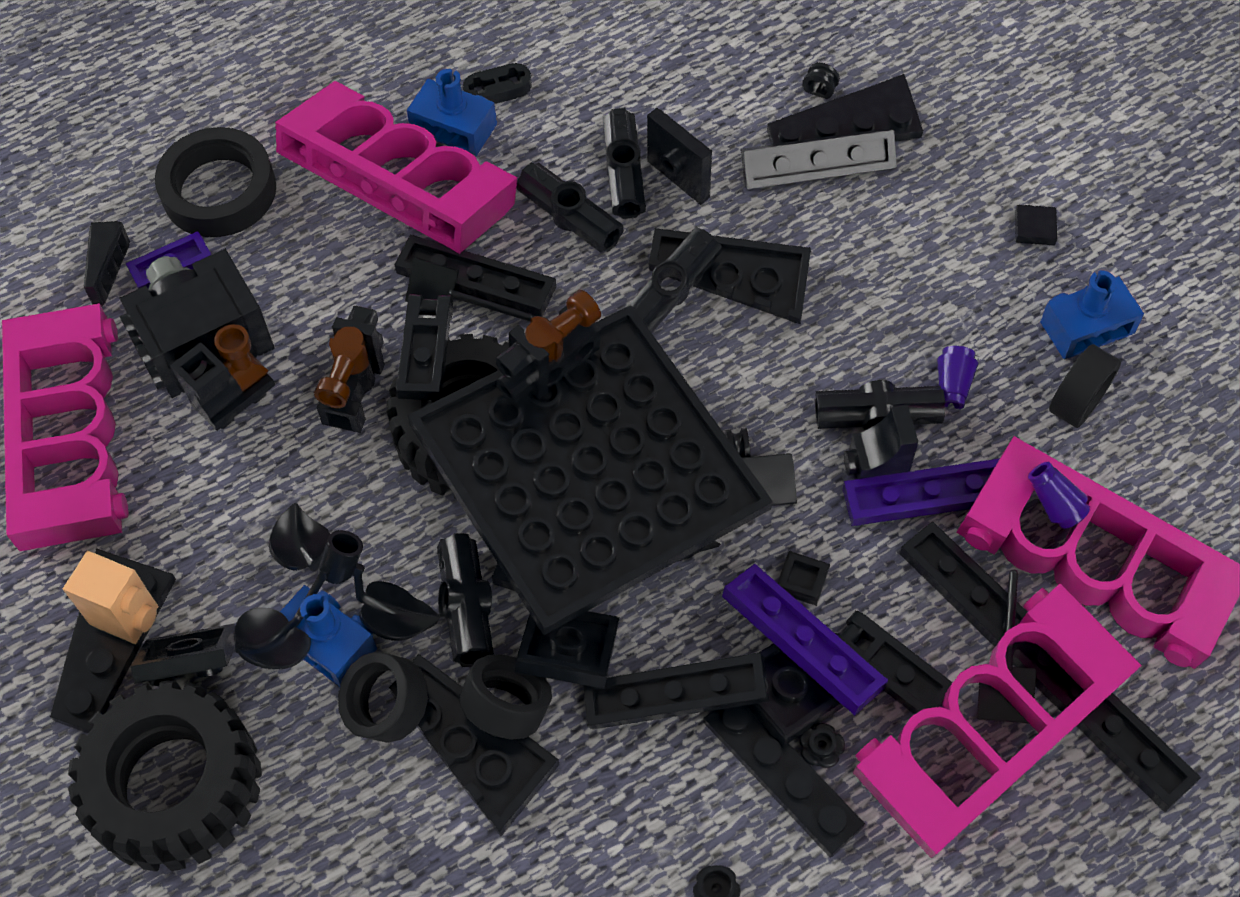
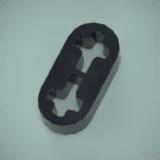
(498, 84)

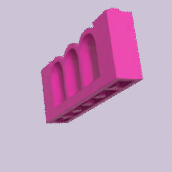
(313, 137)
(75, 510)
(1203, 604)
(1075, 642)

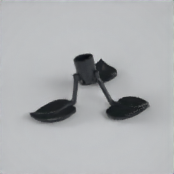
(299, 542)

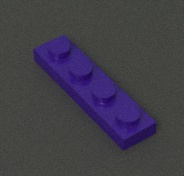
(915, 492)
(804, 639)

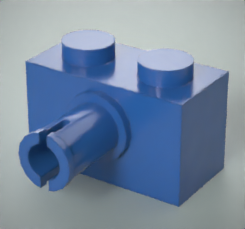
(452, 114)
(1091, 316)
(334, 636)

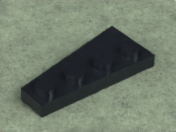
(871, 108)
(748, 272)
(99, 659)
(493, 770)

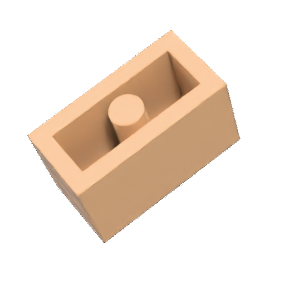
(111, 597)

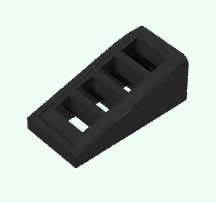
(105, 255)

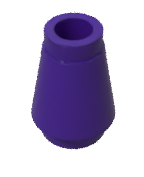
(956, 373)
(1059, 496)

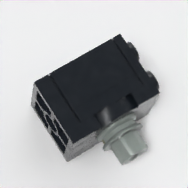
(190, 309)

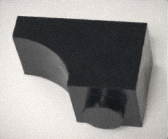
(884, 447)

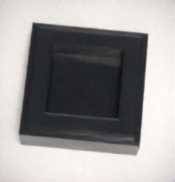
(1036, 225)
(803, 577)

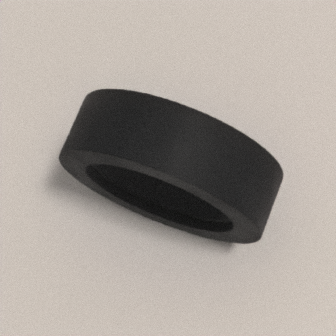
(210, 146)

